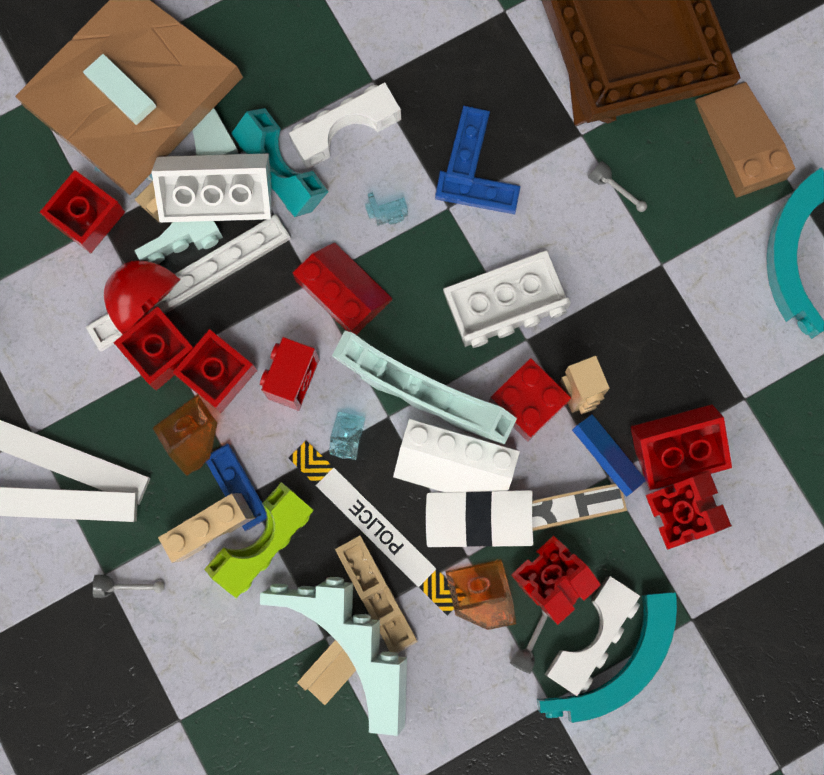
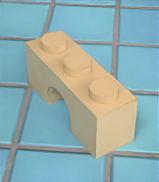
(584, 385)
(206, 526)

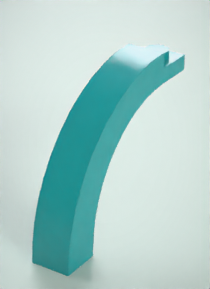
(782, 255)
(639, 670)

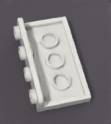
(506, 299)

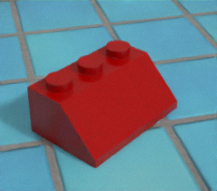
(341, 288)
(682, 446)

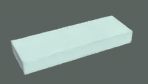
(119, 89)

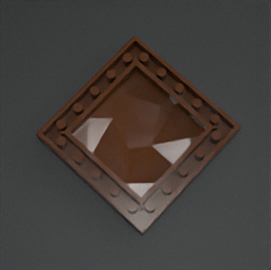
(640, 52)

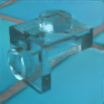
(387, 213)
(346, 435)

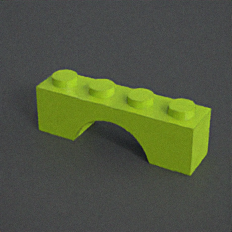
(238, 567)

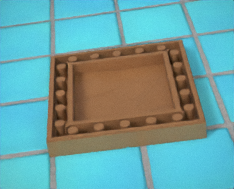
(160, 58)

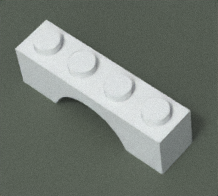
(373, 108)
(614, 604)

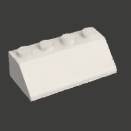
(212, 187)
(453, 461)

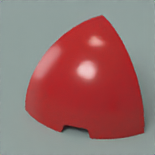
(135, 290)

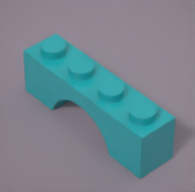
(260, 135)

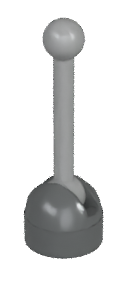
(602, 175)
(104, 586)
(523, 658)

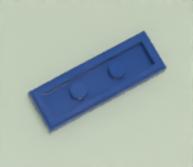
(467, 146)
(482, 194)
(609, 455)
(233, 479)

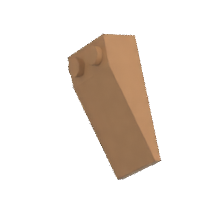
(745, 139)

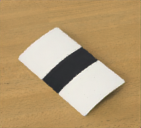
(479, 519)

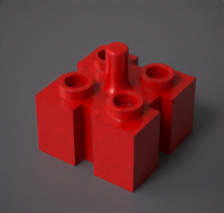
(688, 510)
(556, 580)

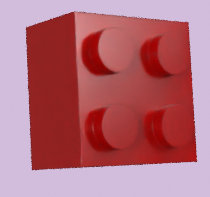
(82, 211)
(154, 348)
(215, 371)
(289, 373)
(530, 398)

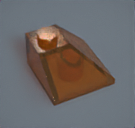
(188, 435)
(482, 595)

